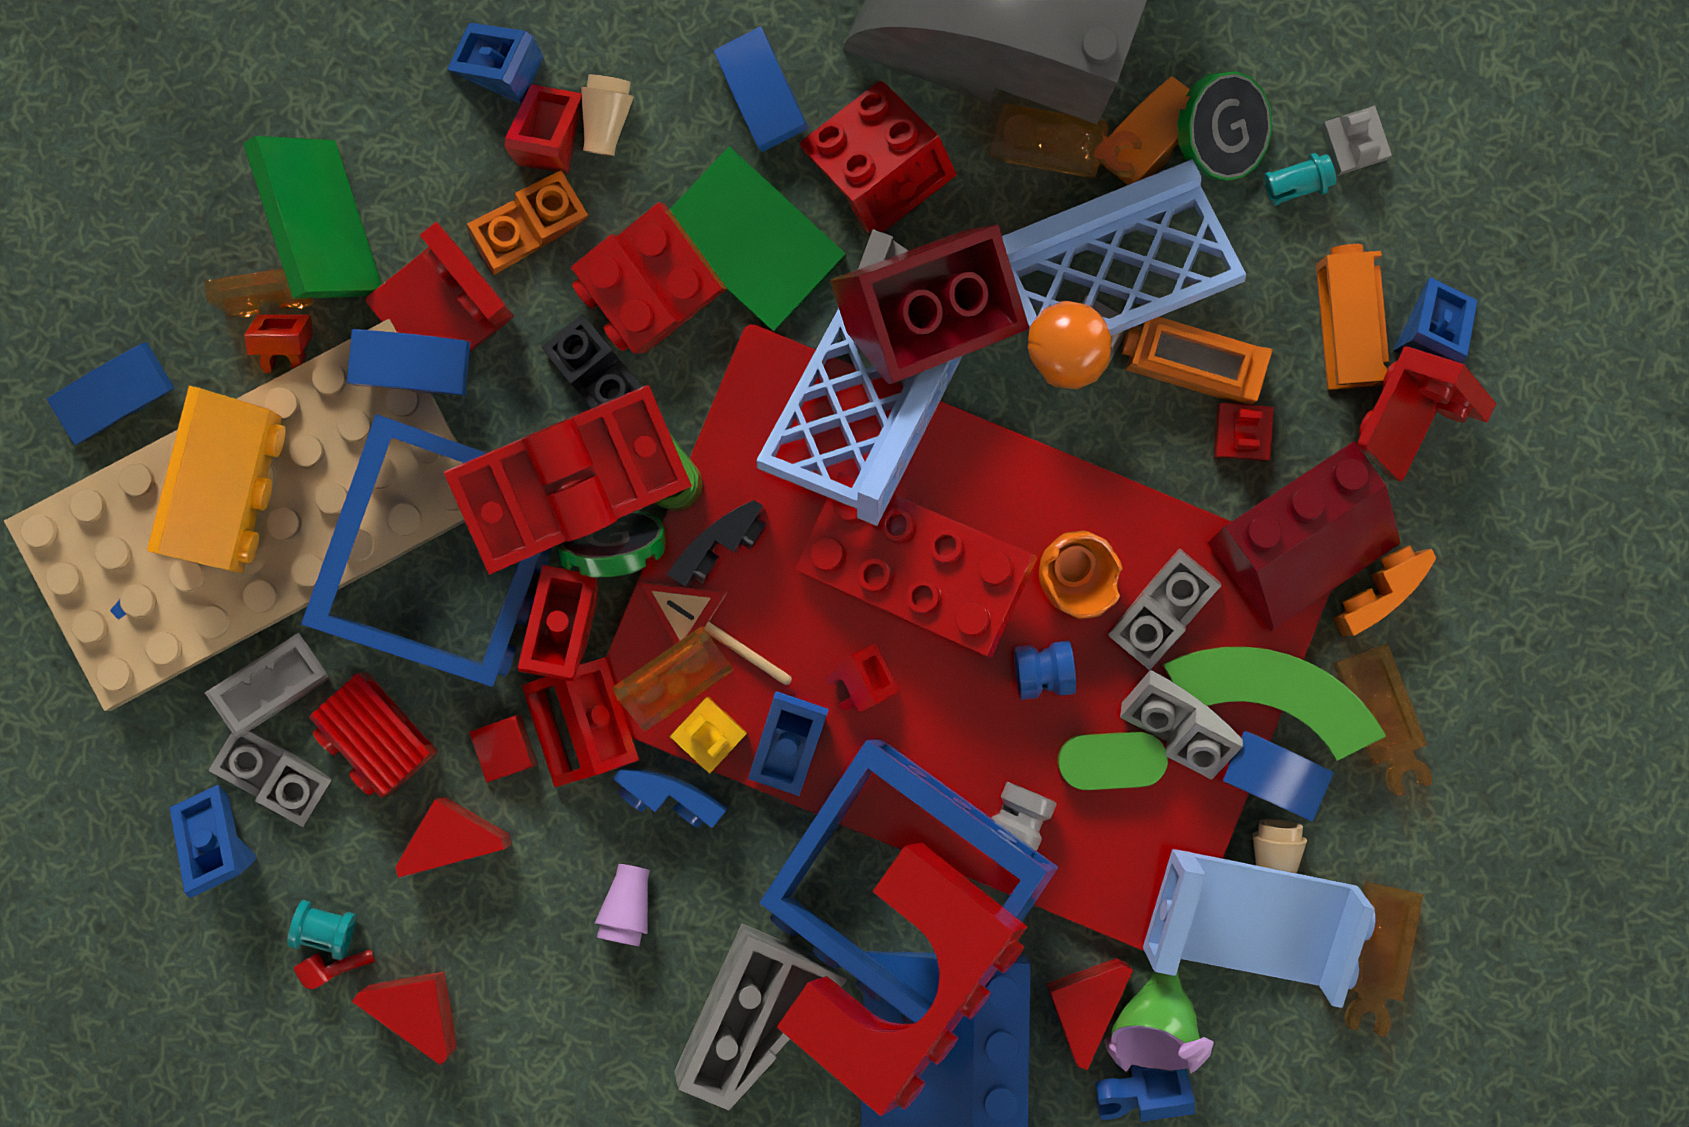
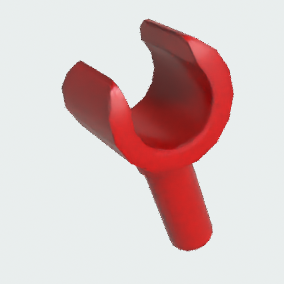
(315, 972)

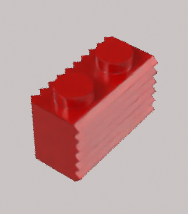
(371, 735)

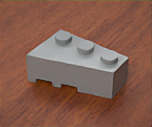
(739, 1022)

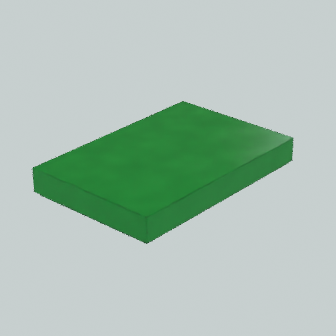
(312, 217)
(755, 239)

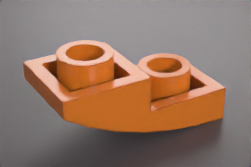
(1156, 126)
(527, 223)
(1395, 582)

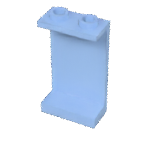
(1259, 922)

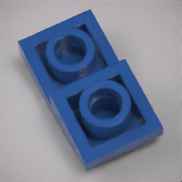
(761, 89)
(408, 362)
(110, 393)
(1278, 776)
(653, 788)

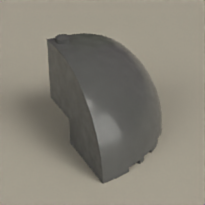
(1036, 49)

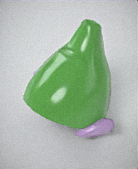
(1159, 1029)

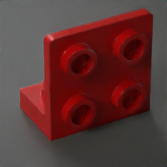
(880, 157)
(441, 295)
(1410, 398)

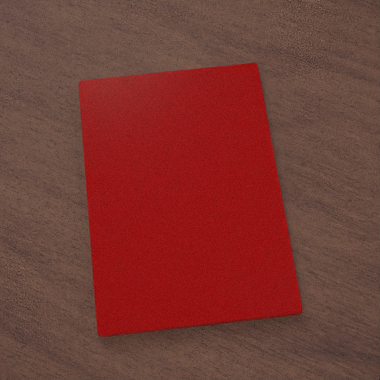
(955, 706)

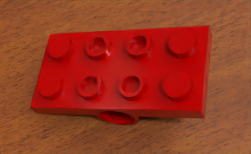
(567, 479)
(920, 568)

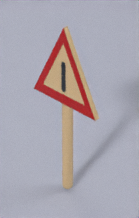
(687, 609)

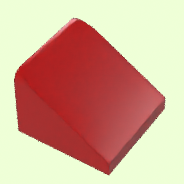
(503, 748)

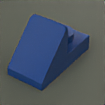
(787, 743)
(208, 841)

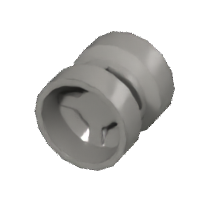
(1024, 813)

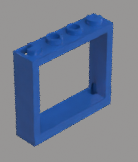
(516, 603)
(939, 801)

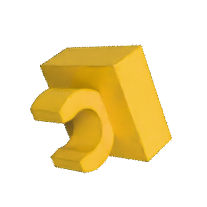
(708, 734)

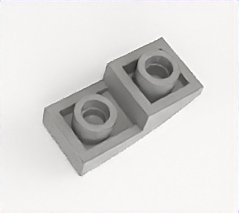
(1164, 609)
(1191, 729)
(272, 775)

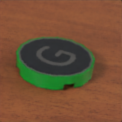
(1225, 125)
(616, 548)

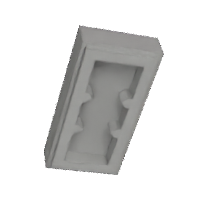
(267, 685)

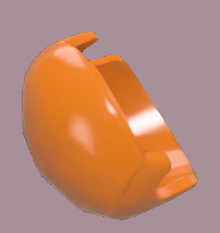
(1070, 344)
(1080, 574)

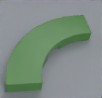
(1283, 683)

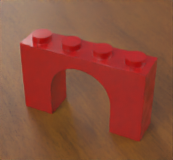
(971, 942)

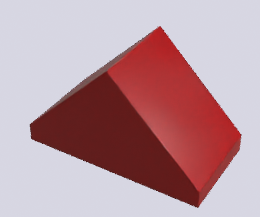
(545, 129)
(449, 836)
(1086, 1005)
(414, 1010)

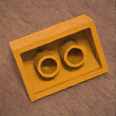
(217, 481)

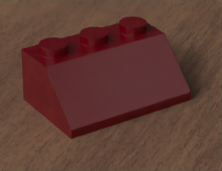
(932, 303)
(1309, 536)

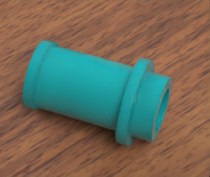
(1300, 179)

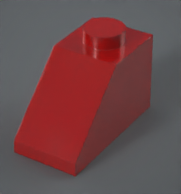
(559, 623)

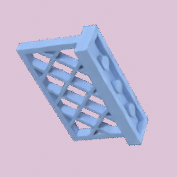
(1111, 218)
(888, 451)

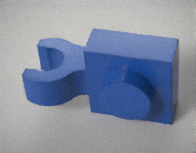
(1151, 1090)

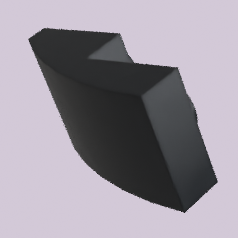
(590, 363)
(732, 531)

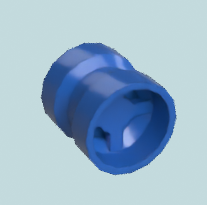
(1048, 670)

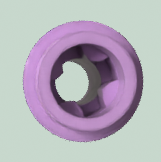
(625, 907)

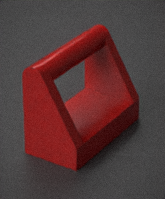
(593, 722)

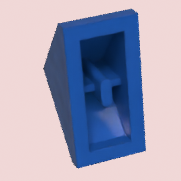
(497, 59)
(1440, 322)

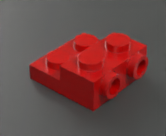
(646, 280)

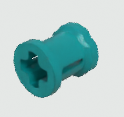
(321, 930)

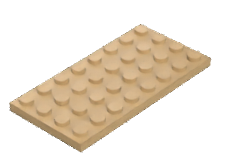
(95, 535)

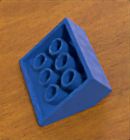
(988, 1067)

